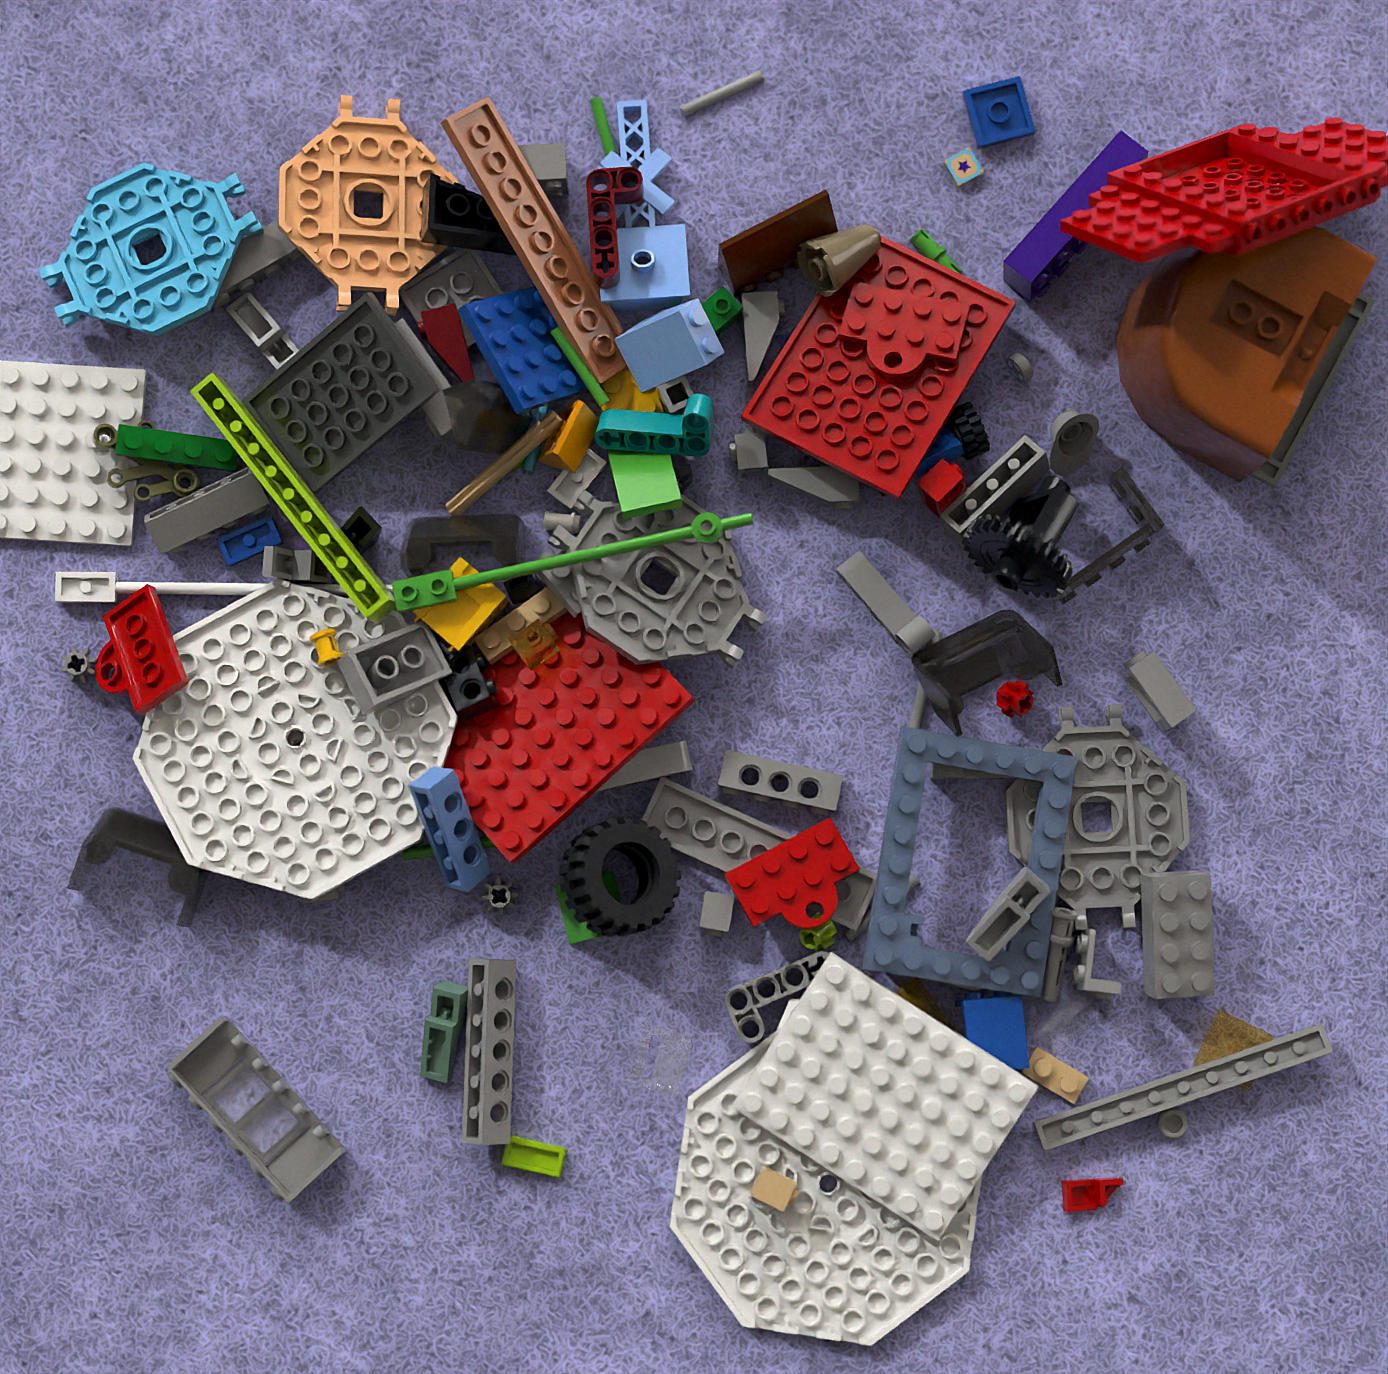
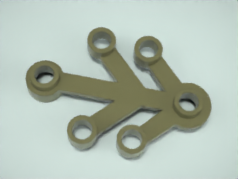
(146, 469)

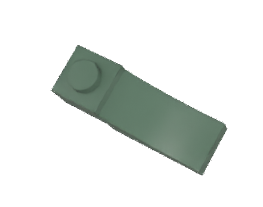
(443, 1031)

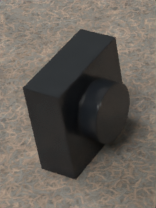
(521, 588)

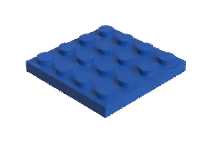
(521, 350)

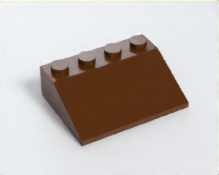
(773, 244)

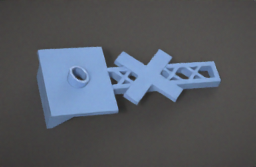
(666, 276)

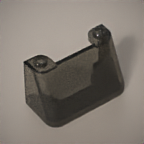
(425, 534)

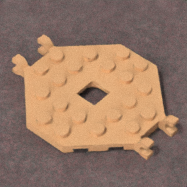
(319, 203)

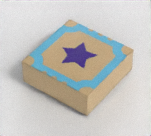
(963, 167)

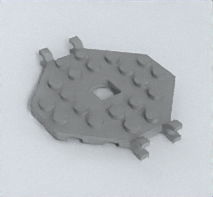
(634, 619)
(1146, 816)

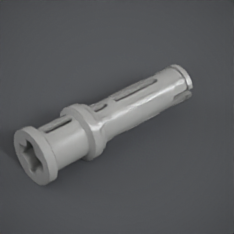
(1059, 942)

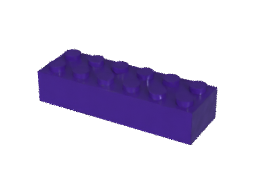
(1047, 249)

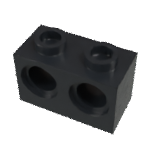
(464, 685)

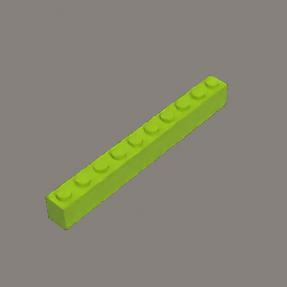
(294, 498)

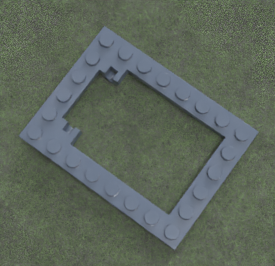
(892, 934)

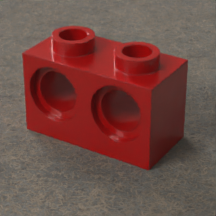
(942, 486)

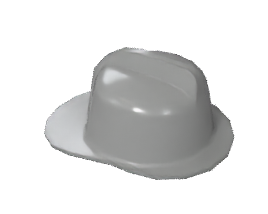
(1072, 441)

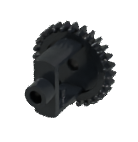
(1023, 548)

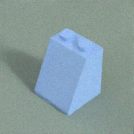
(669, 345)

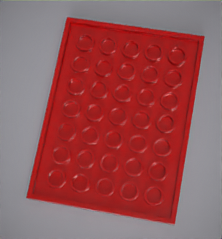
(844, 412)
(556, 734)

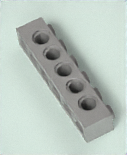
(489, 1051)

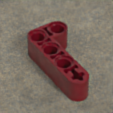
(607, 227)

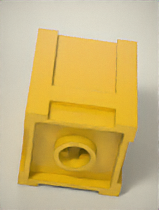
(469, 616)

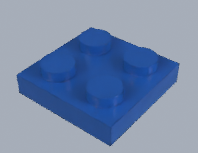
(998, 112)

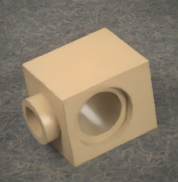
(774, 1189)

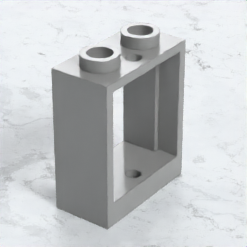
(1157, 690)

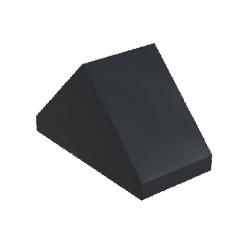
(362, 530)

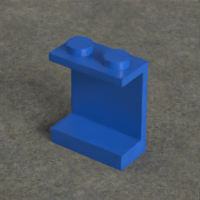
(997, 1026)

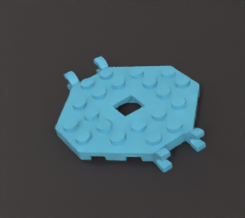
(129, 209)

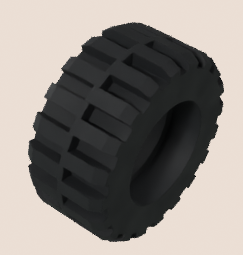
(655, 872)

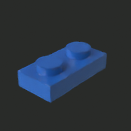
(249, 540)

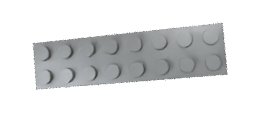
(732, 838)

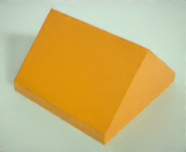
(570, 442)

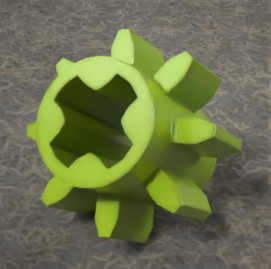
(818, 937)

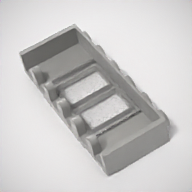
(255, 1109)

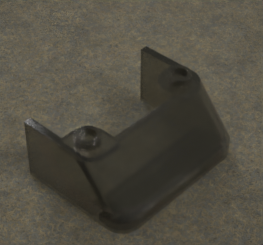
(978, 656)
(145, 837)

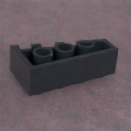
(460, 218)

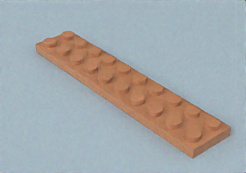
(537, 235)

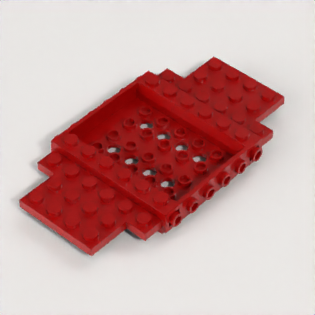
(1234, 190)

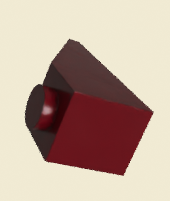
(447, 339)

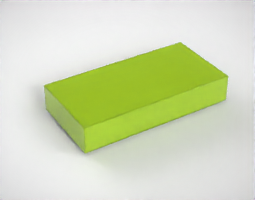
(534, 1156)

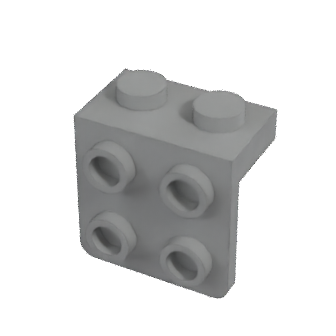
(1082, 972)

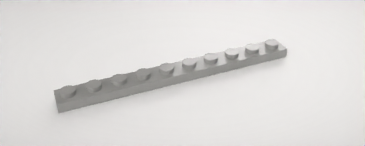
(1183, 1087)

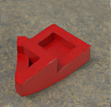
(1087, 1193)

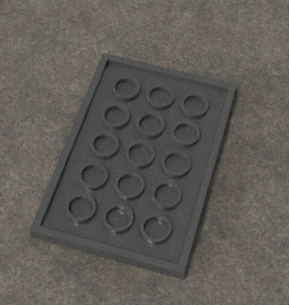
(341, 393)

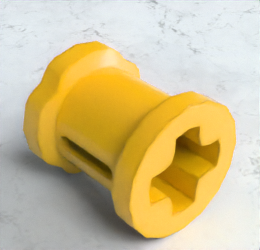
(326, 647)

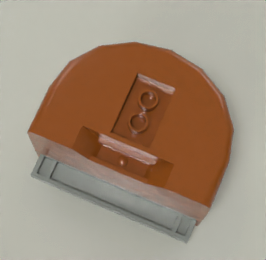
(1242, 347)

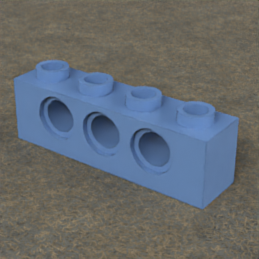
(450, 828)

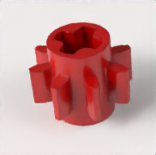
(1014, 698)

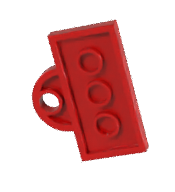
(902, 327)
(141, 652)
(793, 877)

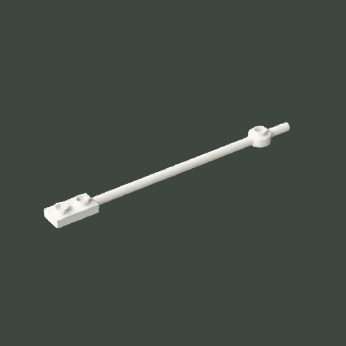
(104, 587)

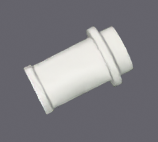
(571, 523)

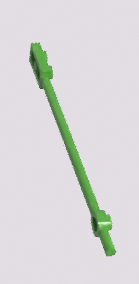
(442, 586)

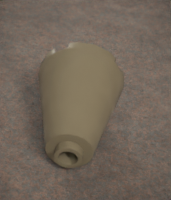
(837, 256)

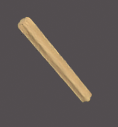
(504, 463)

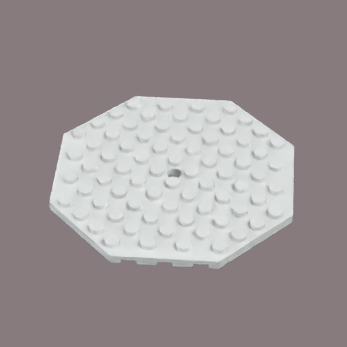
(274, 809)
(818, 1269)

